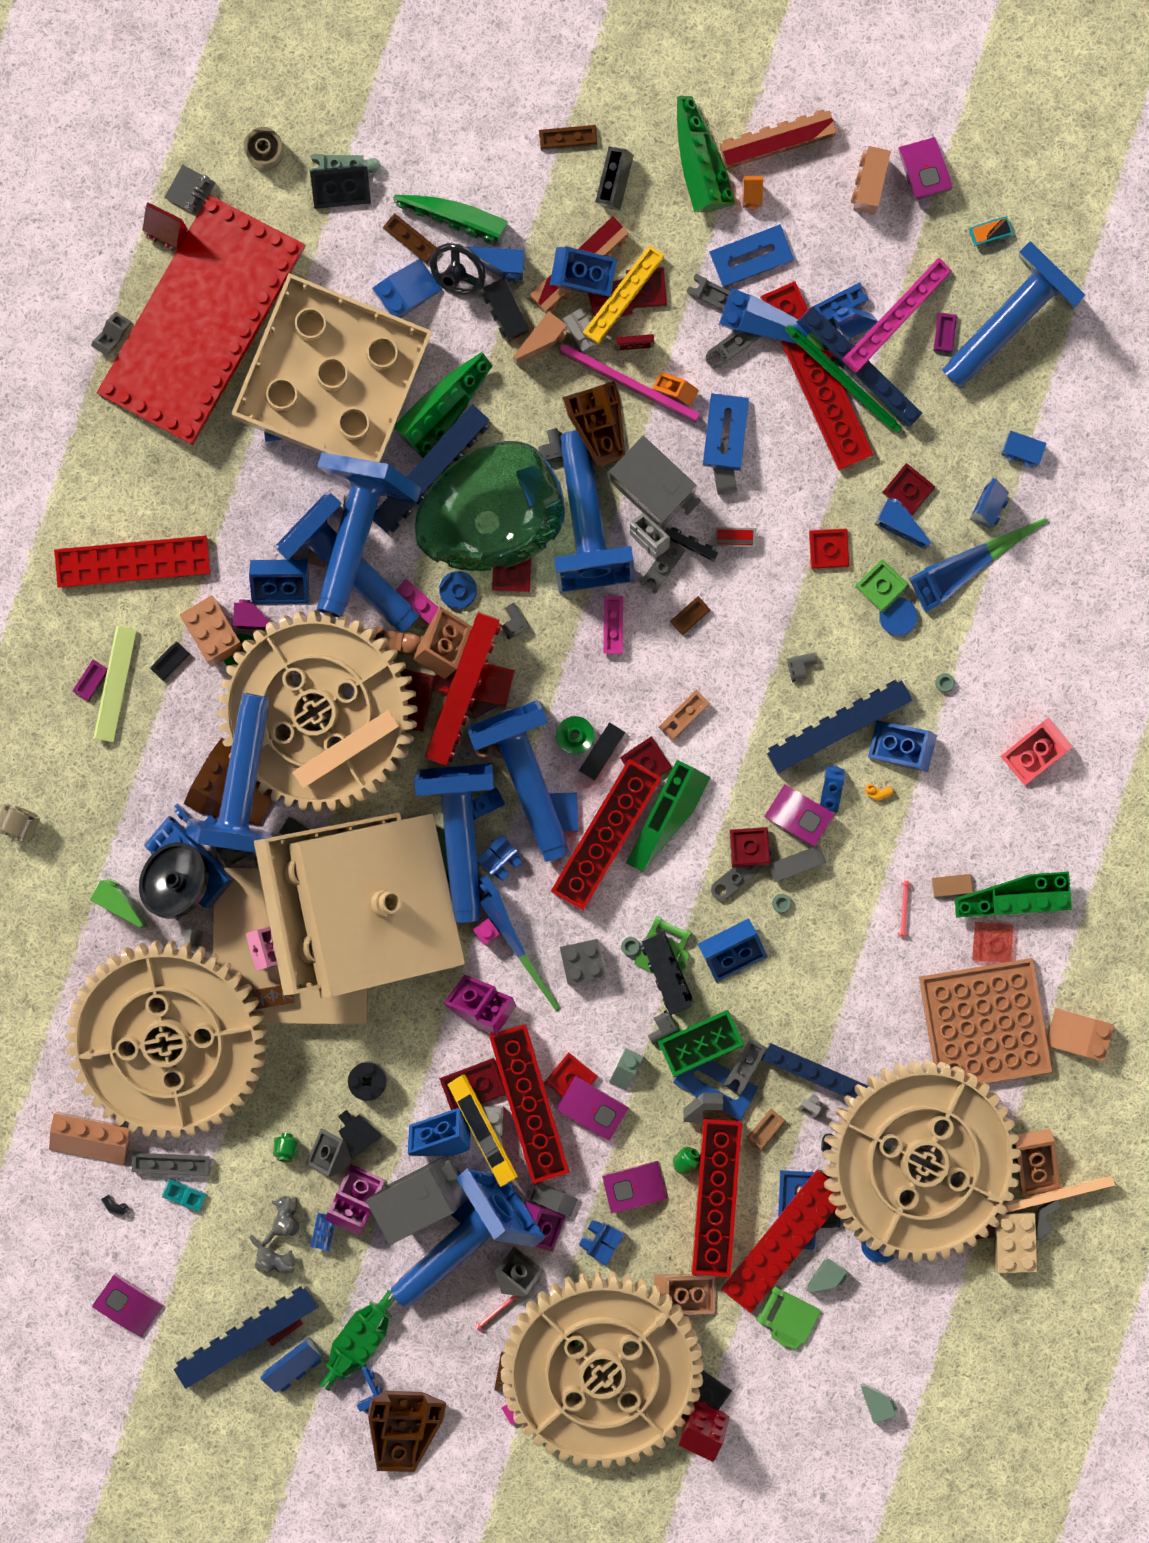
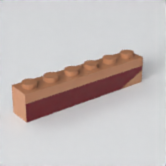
(777, 139)
(601, 242)

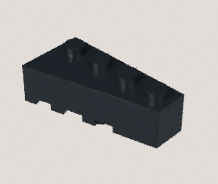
(667, 972)

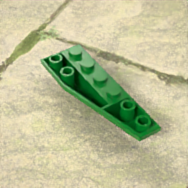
(700, 160)
(458, 216)
(442, 406)
(669, 813)
(1021, 895)

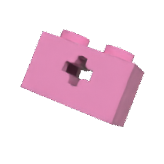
(262, 948)

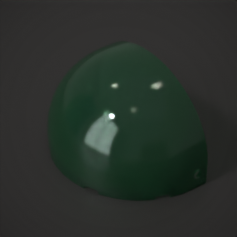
(479, 509)

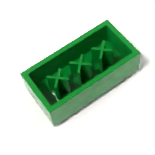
(701, 1043)

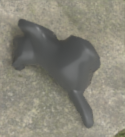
(284, 1222)
(269, 1260)

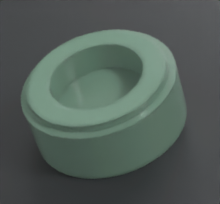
(944, 683)
(781, 903)
(630, 946)

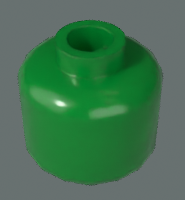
(285, 1147)
(686, 1161)

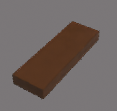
(568, 137)
(409, 238)

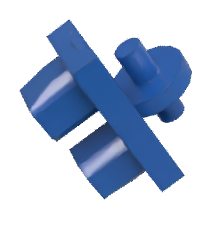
(322, 1233)

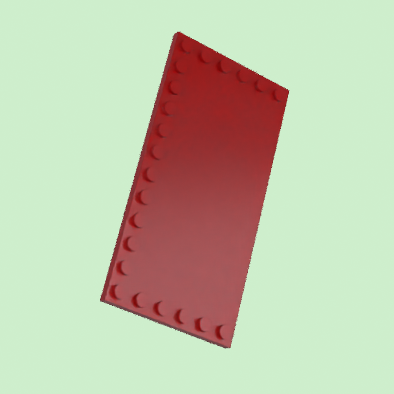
(201, 319)

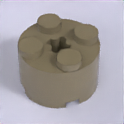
(254, 143)
(18, 822)

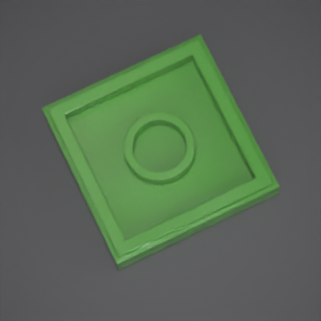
(882, 585)

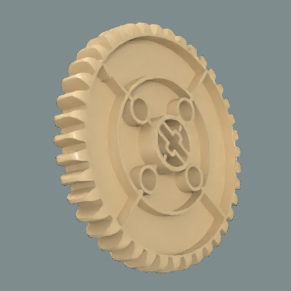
(327, 657)
(196, 996)
(871, 1180)
(603, 1316)

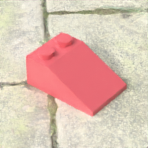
(1036, 751)

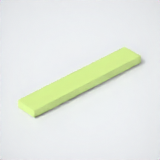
(114, 684)

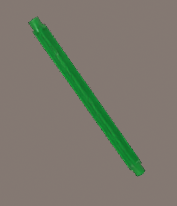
(844, 379)

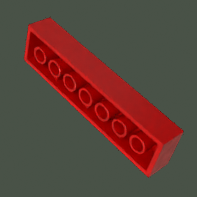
(462, 687)
(606, 834)
(529, 1103)
(716, 1197)

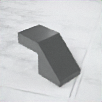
(112, 333)
(706, 1101)
(553, 1199)
(1041, 1224)

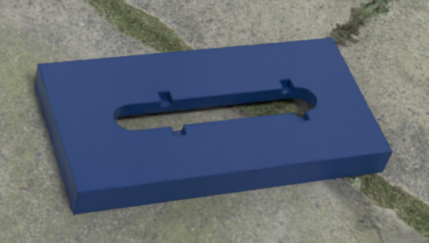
(776, 258)
(733, 458)
(735, 1108)
(787, 1184)

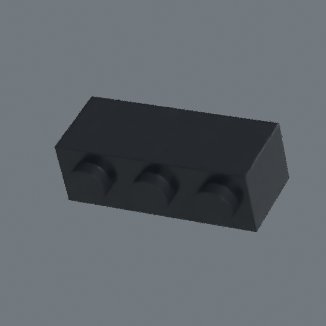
(614, 178)
(505, 310)

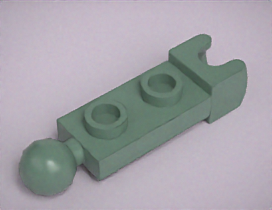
(333, 161)

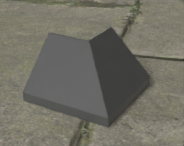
(329, 1154)
(517, 1274)

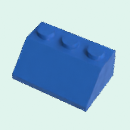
(279, 581)
(732, 950)
(292, 1366)

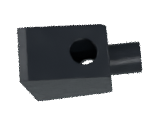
(358, 1132)

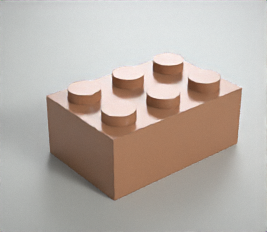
(870, 179)
(211, 631)

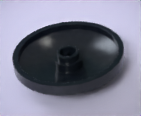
(173, 880)

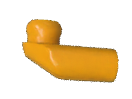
(876, 793)

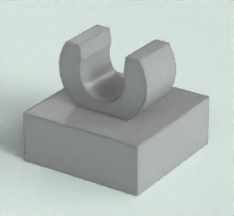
(193, 937)
(809, 1106)

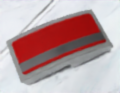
(735, 537)

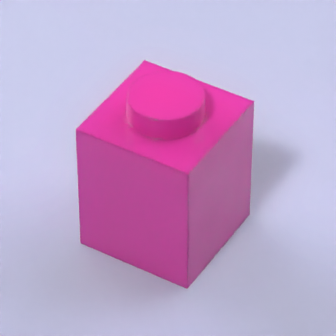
(486, 931)

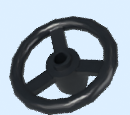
(456, 271)

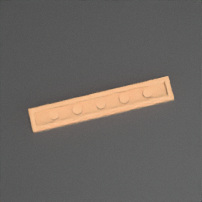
(346, 748)
(1059, 1194)

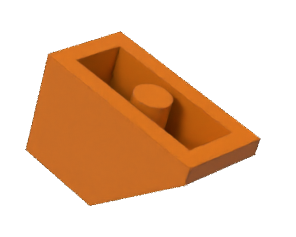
(752, 192)
(675, 388)

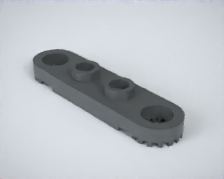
(730, 347)
(736, 877)

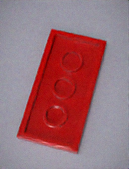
(493, 688)

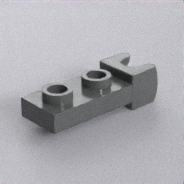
(709, 292)
(663, 566)
(746, 1064)

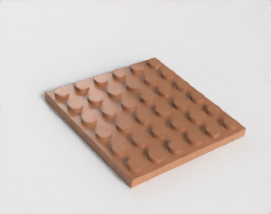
(987, 1020)

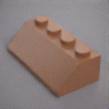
(89, 1138)

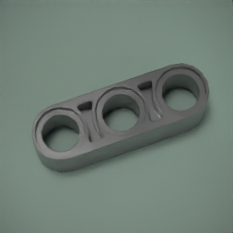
(724, 478)
(797, 863)

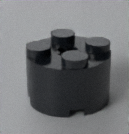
(378, 1081)

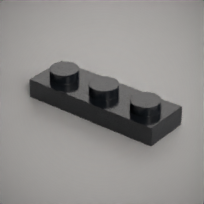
(692, 543)

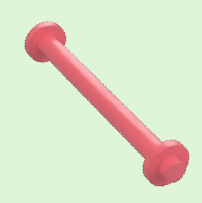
(904, 908)
(479, 1325)

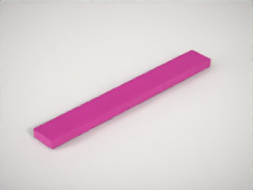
(897, 315)
(629, 383)

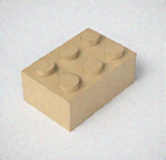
(1015, 1243)

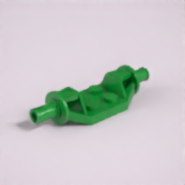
(358, 1340)

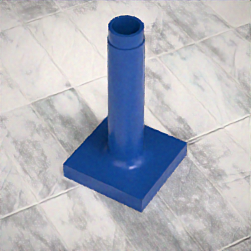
(1042, 285)
(366, 483)
(320, 537)
(593, 562)
(510, 734)
(456, 788)
(232, 826)
(497, 1215)

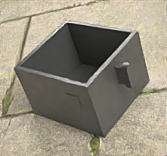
(653, 483)
(417, 1200)

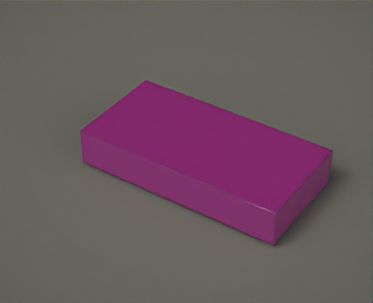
(945, 332)
(90, 680)

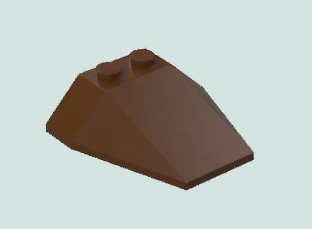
(598, 421)
(208, 787)
(403, 1428)

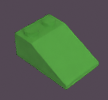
(115, 900)

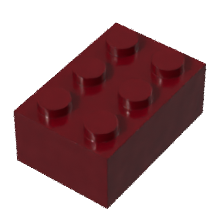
(704, 1431)

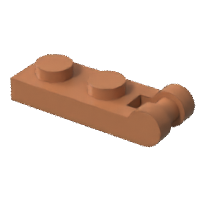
(684, 714)

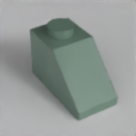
(626, 1068)
(827, 1276)
(878, 1403)

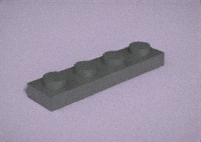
(170, 1164)

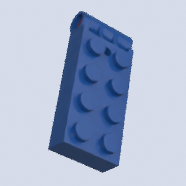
(170, 832)

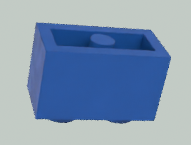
(1023, 449)

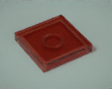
(992, 942)

